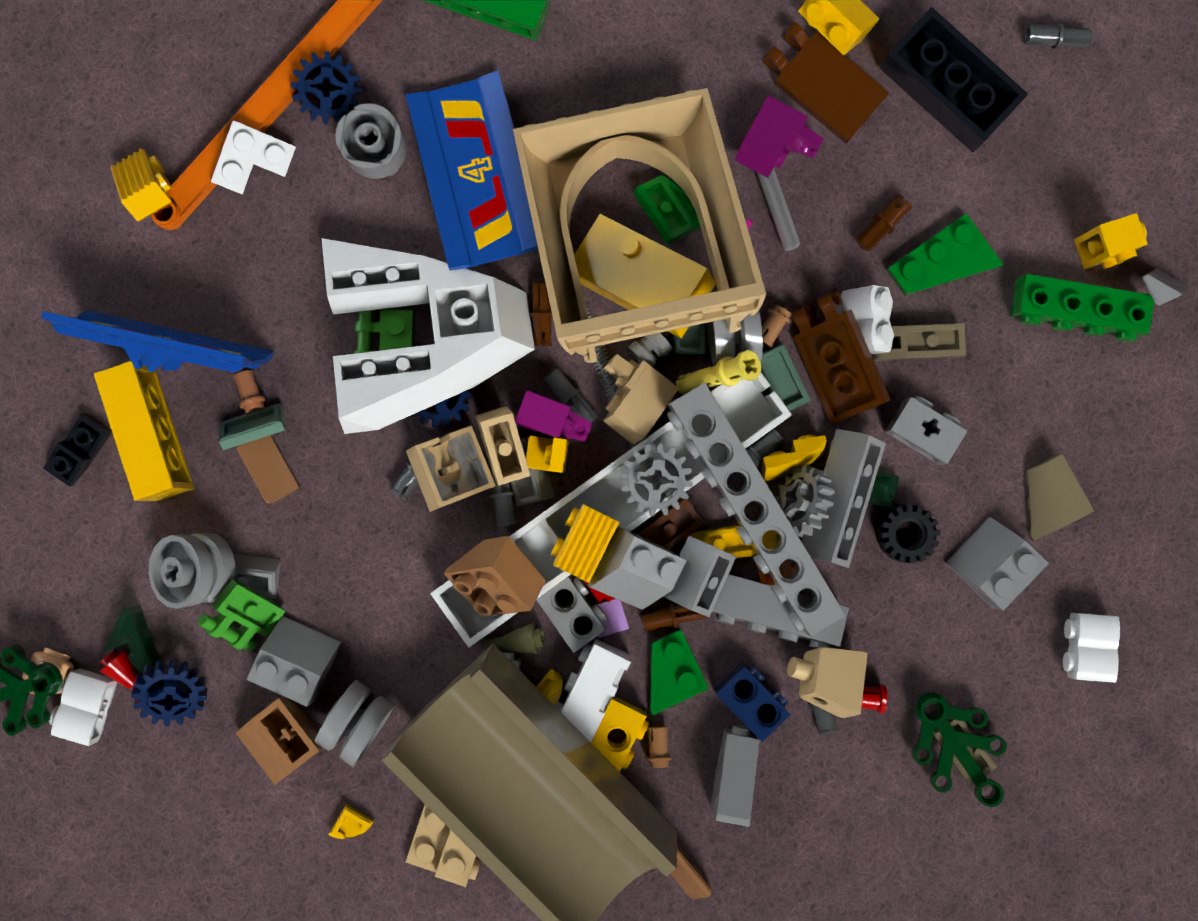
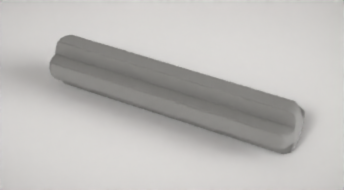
(779, 211)

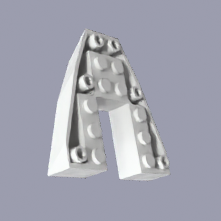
(475, 323)

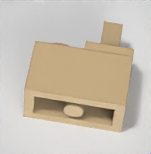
(639, 398)
(502, 445)

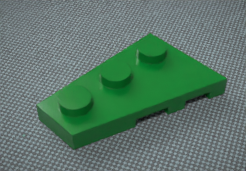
(946, 257)

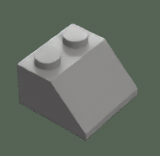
(996, 564)
(636, 570)
(294, 661)

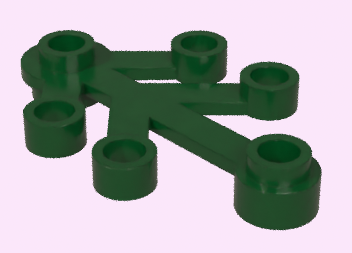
(43, 681)
(954, 744)

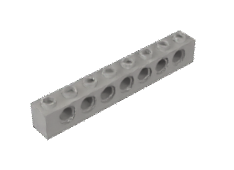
(823, 608)

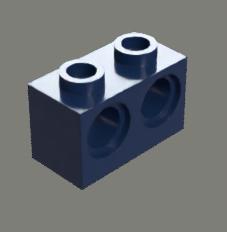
(747, 705)

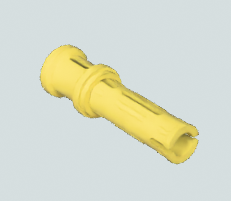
(726, 372)

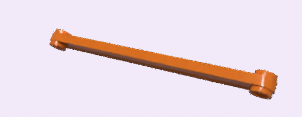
(264, 104)

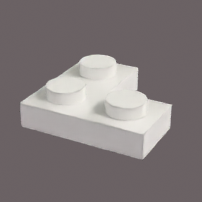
(248, 148)

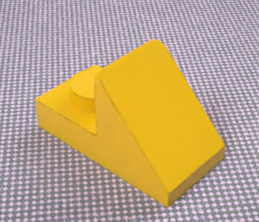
(547, 454)

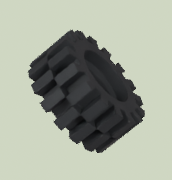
(926, 527)

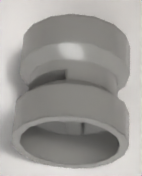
(650, 348)

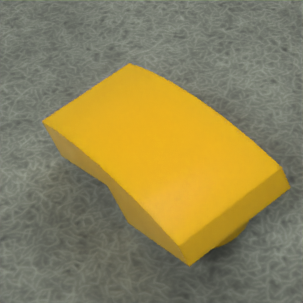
(803, 452)

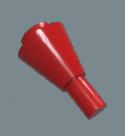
(119, 668)

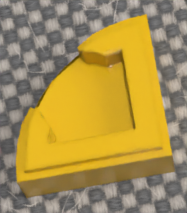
(551, 686)
(350, 823)

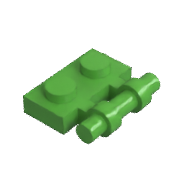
(395, 330)
(246, 607)

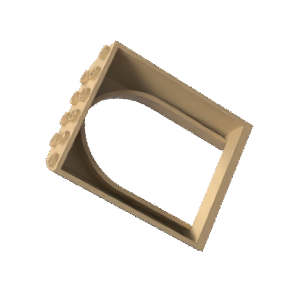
(683, 142)

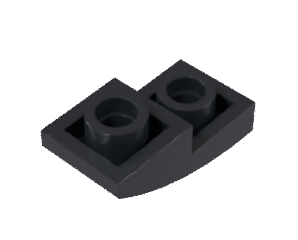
(79, 449)

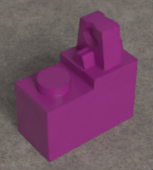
(774, 135)
(551, 418)

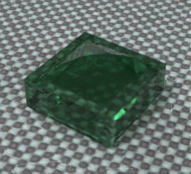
(884, 490)

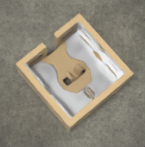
(456, 453)

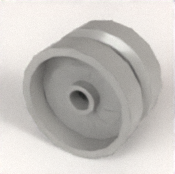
(723, 343)
(190, 569)
(351, 720)

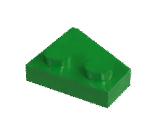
(667, 208)
(673, 672)

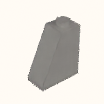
(735, 776)

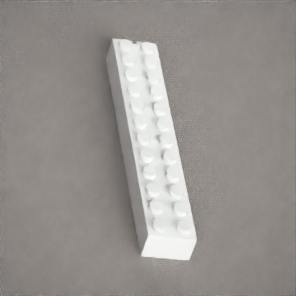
(749, 416)

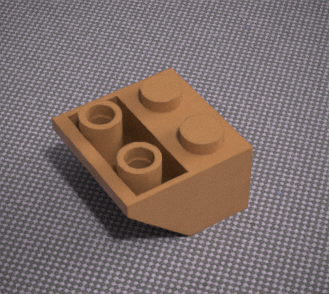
(496, 578)
(280, 738)

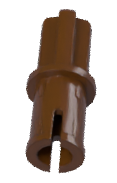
(883, 223)
(541, 315)
(668, 616)

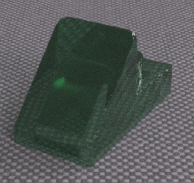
(133, 630)

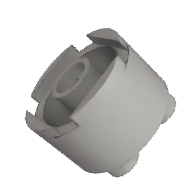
(360, 128)

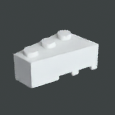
(593, 686)

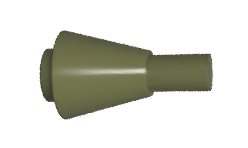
(524, 639)

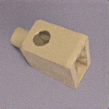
(831, 679)

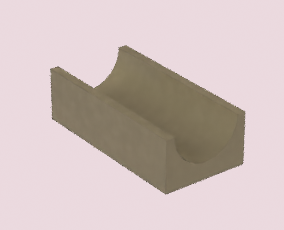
(530, 793)

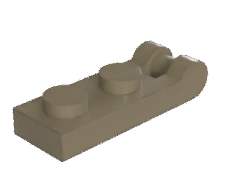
(927, 342)

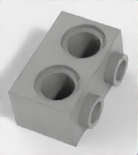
(565, 616)

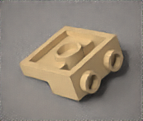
(442, 851)

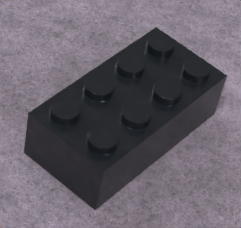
(952, 79)

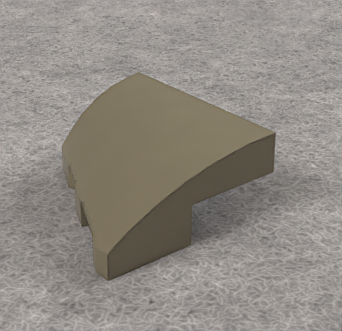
(1054, 497)

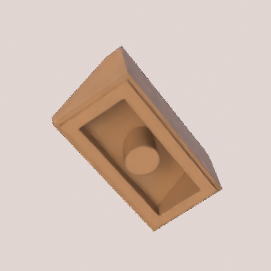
(268, 468)
(690, 877)

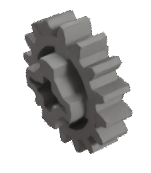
(658, 464)
(805, 499)

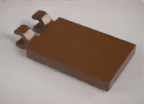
(825, 83)
(838, 360)

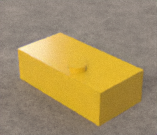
(637, 269)
(143, 432)

